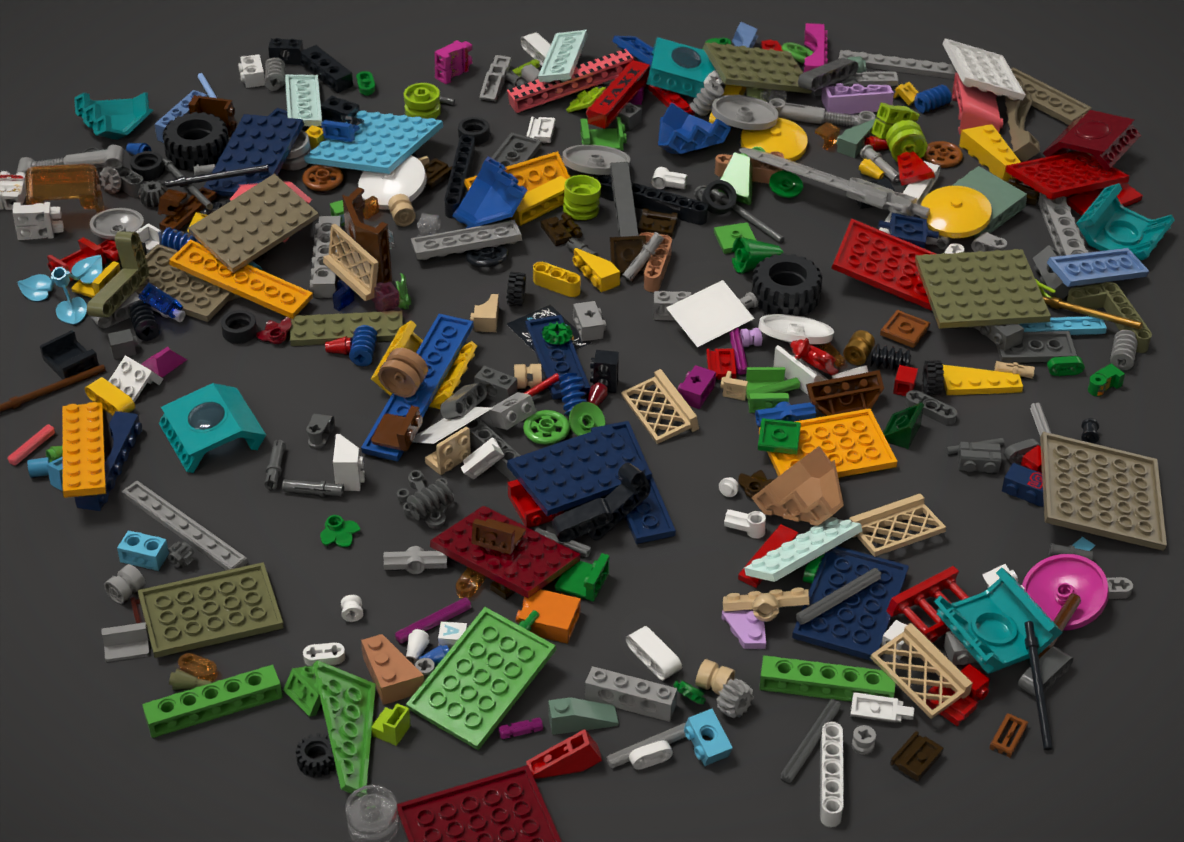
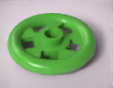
(798, 51)
(546, 427)

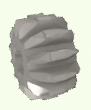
(735, 698)

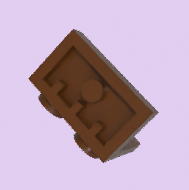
(496, 535)

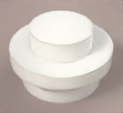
(728, 487)

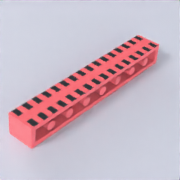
(583, 77)

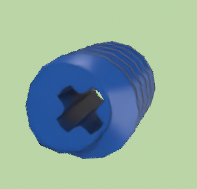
(932, 98)
(176, 239)
(363, 345)
(571, 391)

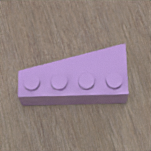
(856, 98)

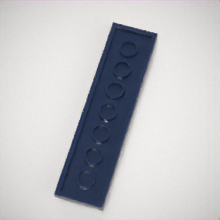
(650, 518)

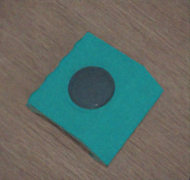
(678, 67)
(208, 421)

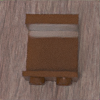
(219, 107)

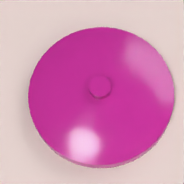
(1061, 575)

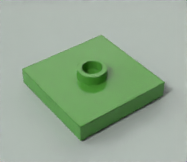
(727, 235)

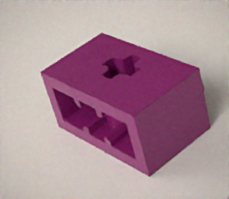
(697, 386)

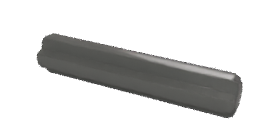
(578, 547)

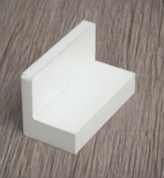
(482, 459)

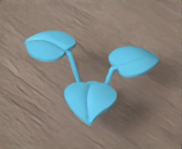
(75, 309)

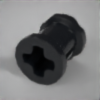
(1090, 431)

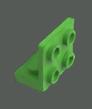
(303, 689)

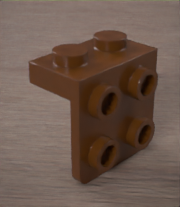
(398, 431)

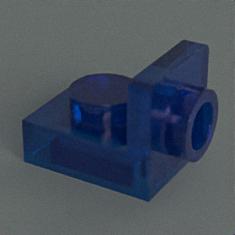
(343, 296)

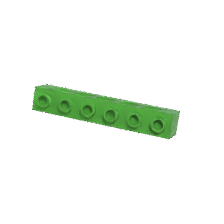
(823, 679)
(212, 701)

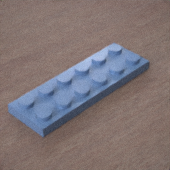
(1097, 267)

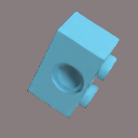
(707, 724)

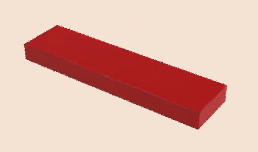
(779, 536)

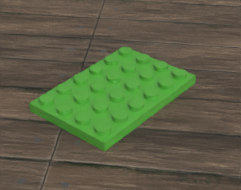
(481, 678)

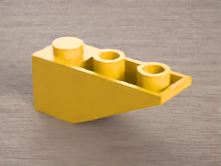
(598, 270)

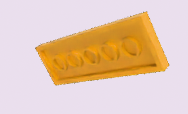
(534, 171)

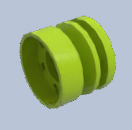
(581, 197)

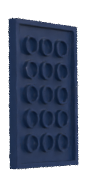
(255, 143)
(575, 469)
(860, 620)

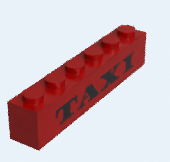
(618, 94)

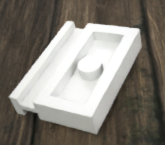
(541, 129)

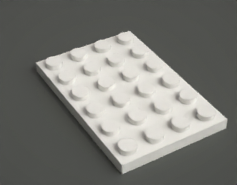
(983, 70)

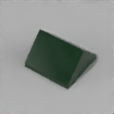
(904, 426)

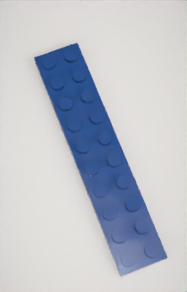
(439, 352)

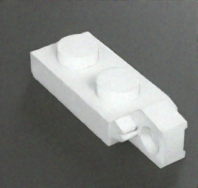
(880, 708)

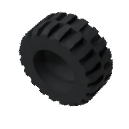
(195, 140)
(802, 284)

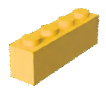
(540, 201)

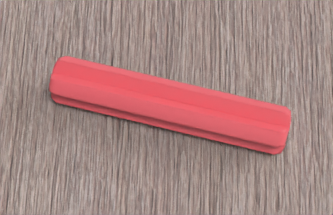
(30, 445)

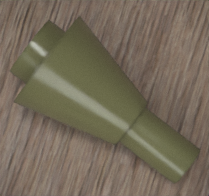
(182, 680)

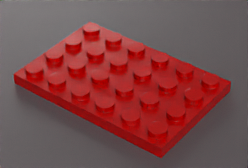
(1066, 174)
(882, 262)

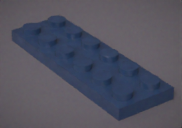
(555, 357)

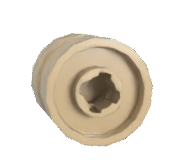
(401, 210)
(521, 371)
(712, 676)

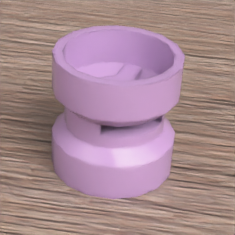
(751, 337)

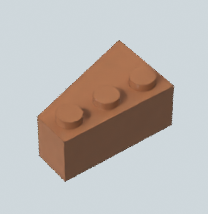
(390, 669)

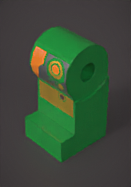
(1105, 379)

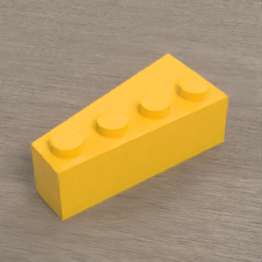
(989, 148)

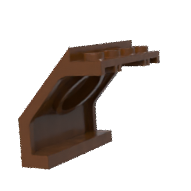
(371, 239)

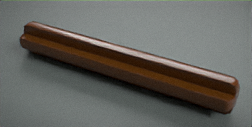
(1064, 616)

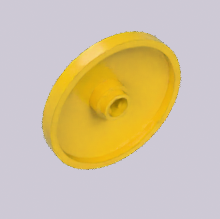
(783, 137)
(957, 211)

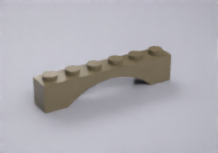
(1023, 142)

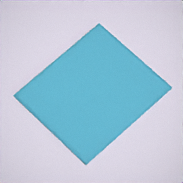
(1083, 544)

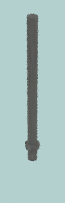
(170, 166)

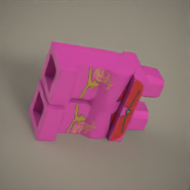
(453, 61)

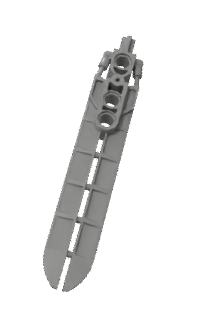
(855, 188)

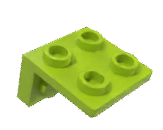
(585, 99)

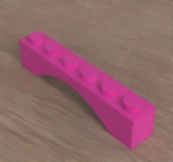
(816, 40)

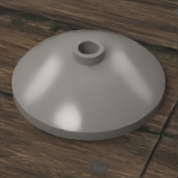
(110, 221)

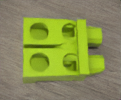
(888, 116)

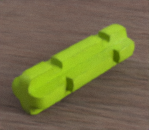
(535, 63)

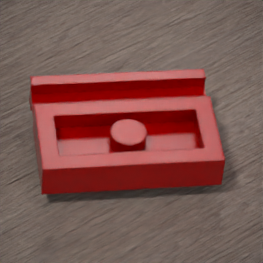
(721, 361)
(958, 710)

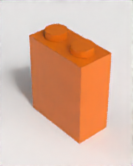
(557, 614)

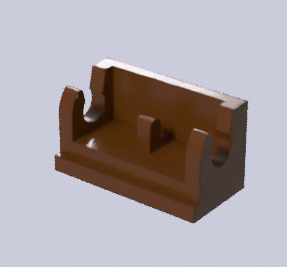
(169, 199)

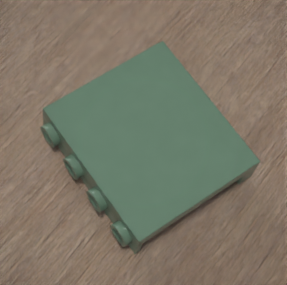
(1003, 197)

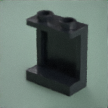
(68, 356)

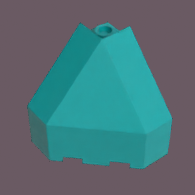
(112, 117)

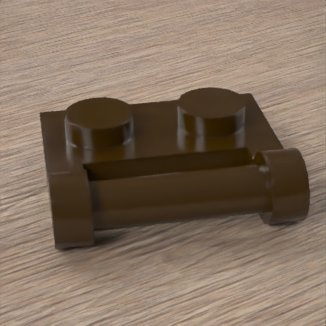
(664, 226)

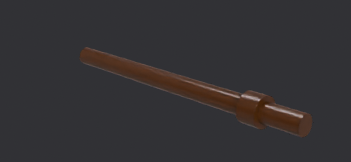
(16, 402)

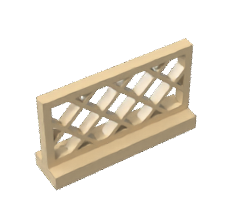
(346, 268)
(673, 401)
(891, 516)
(936, 663)

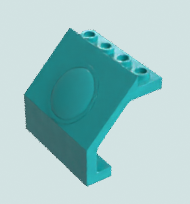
(1112, 226)
(994, 621)

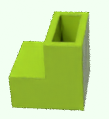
(392, 724)

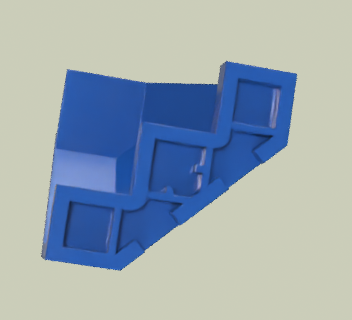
(684, 132)
(491, 196)

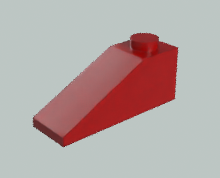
(566, 757)

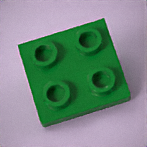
(584, 578)

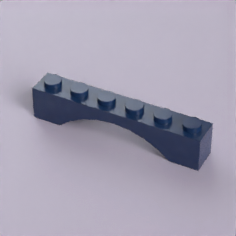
(124, 430)

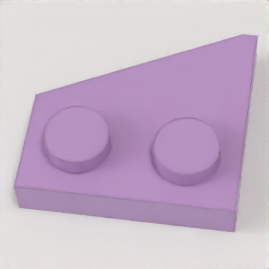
(746, 628)

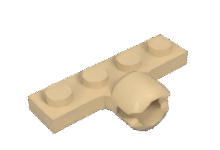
(766, 605)

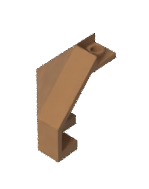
(804, 491)

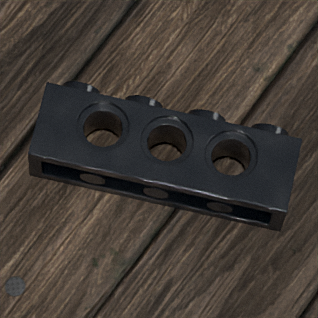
(326, 68)

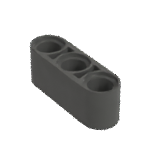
(463, 400)
(1052, 666)

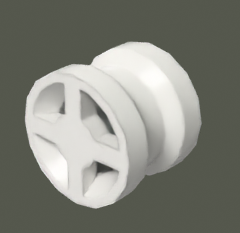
(351, 608)

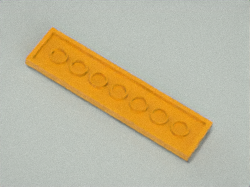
(246, 282)
(83, 450)

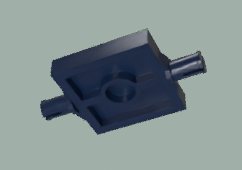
(909, 229)

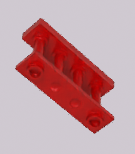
(916, 596)

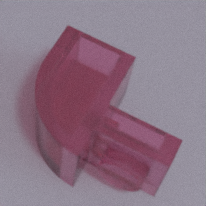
(385, 297)

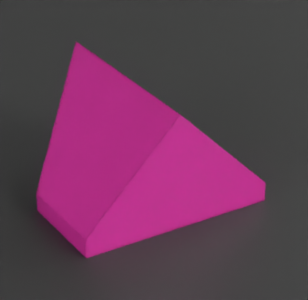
(163, 362)

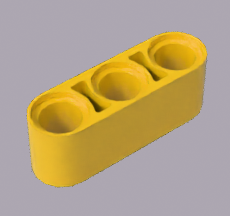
(556, 279)
(110, 396)

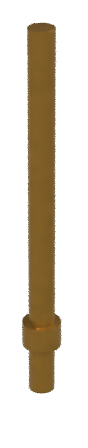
(1058, 303)

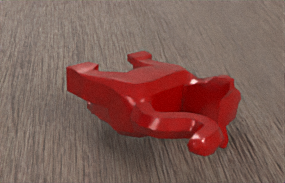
(814, 356)

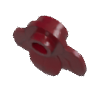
(275, 332)

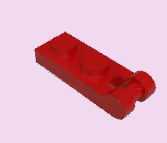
(110, 250)

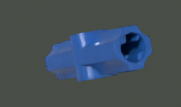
(786, 412)

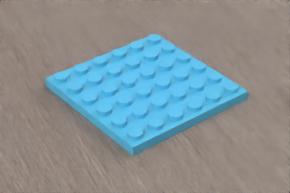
(379, 143)

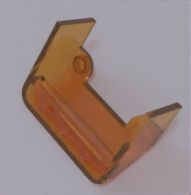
(64, 182)

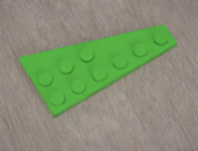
(348, 717)

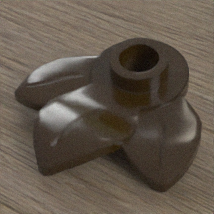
(753, 483)

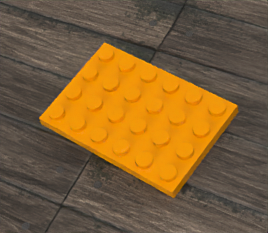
(848, 438)

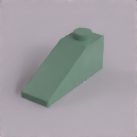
(853, 139)
(577, 714)

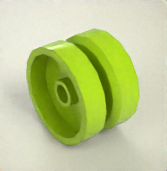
(422, 101)
(906, 137)

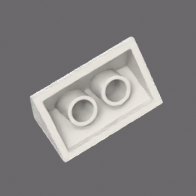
(796, 368)

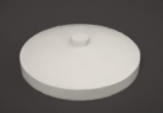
(406, 179)
(793, 328)

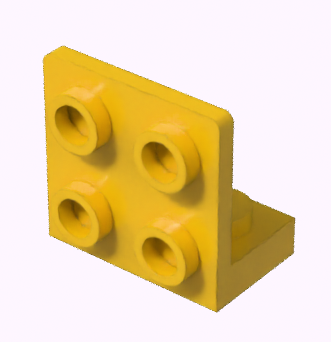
(92, 289)

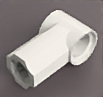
(663, 178)
(752, 523)

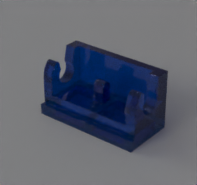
(160, 300)

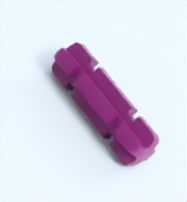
(520, 728)

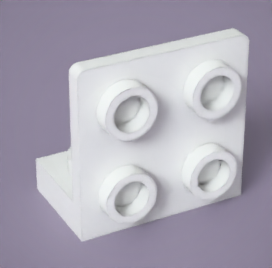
(133, 377)

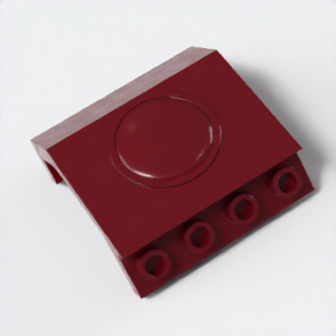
(1099, 134)

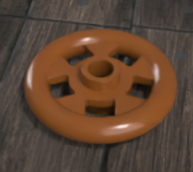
(943, 154)
(322, 178)

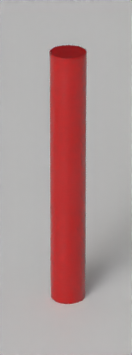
(543, 385)

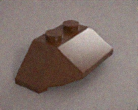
(846, 393)

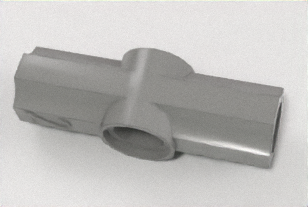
(414, 560)

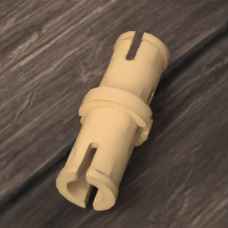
(1015, 368)

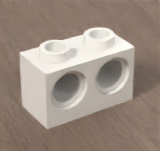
(251, 71)

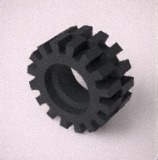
(516, 288)
(932, 377)
(312, 745)

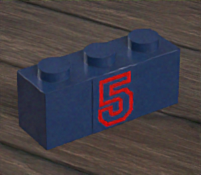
(1024, 484)

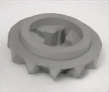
(112, 184)

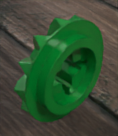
(551, 336)
(690, 691)

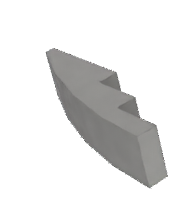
(495, 78)

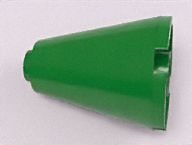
(750, 253)

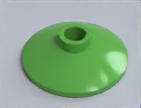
(589, 413)

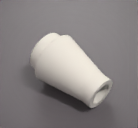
(417, 643)

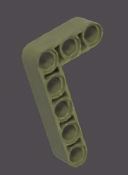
(127, 281)
(1114, 302)

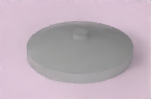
(745, 112)
(593, 158)

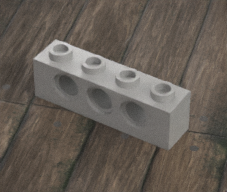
(631, 693)

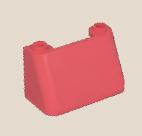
(975, 106)

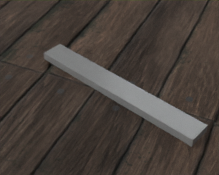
(184, 526)

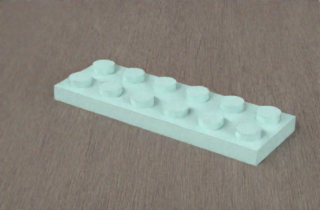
(562, 56)
(303, 99)
(802, 549)

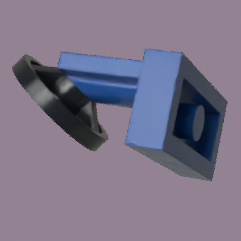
(340, 130)

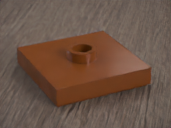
(905, 328)

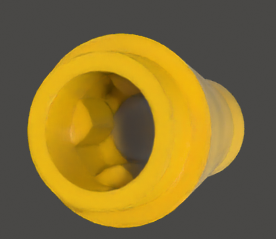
(870, 169)

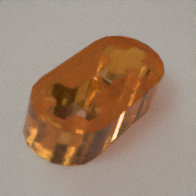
(465, 580)
(199, 665)

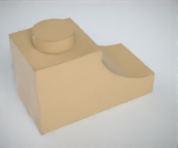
(486, 315)

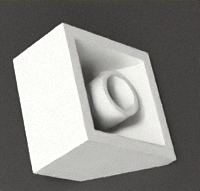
(347, 464)

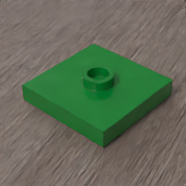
(779, 436)

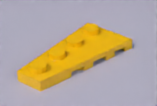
(979, 381)

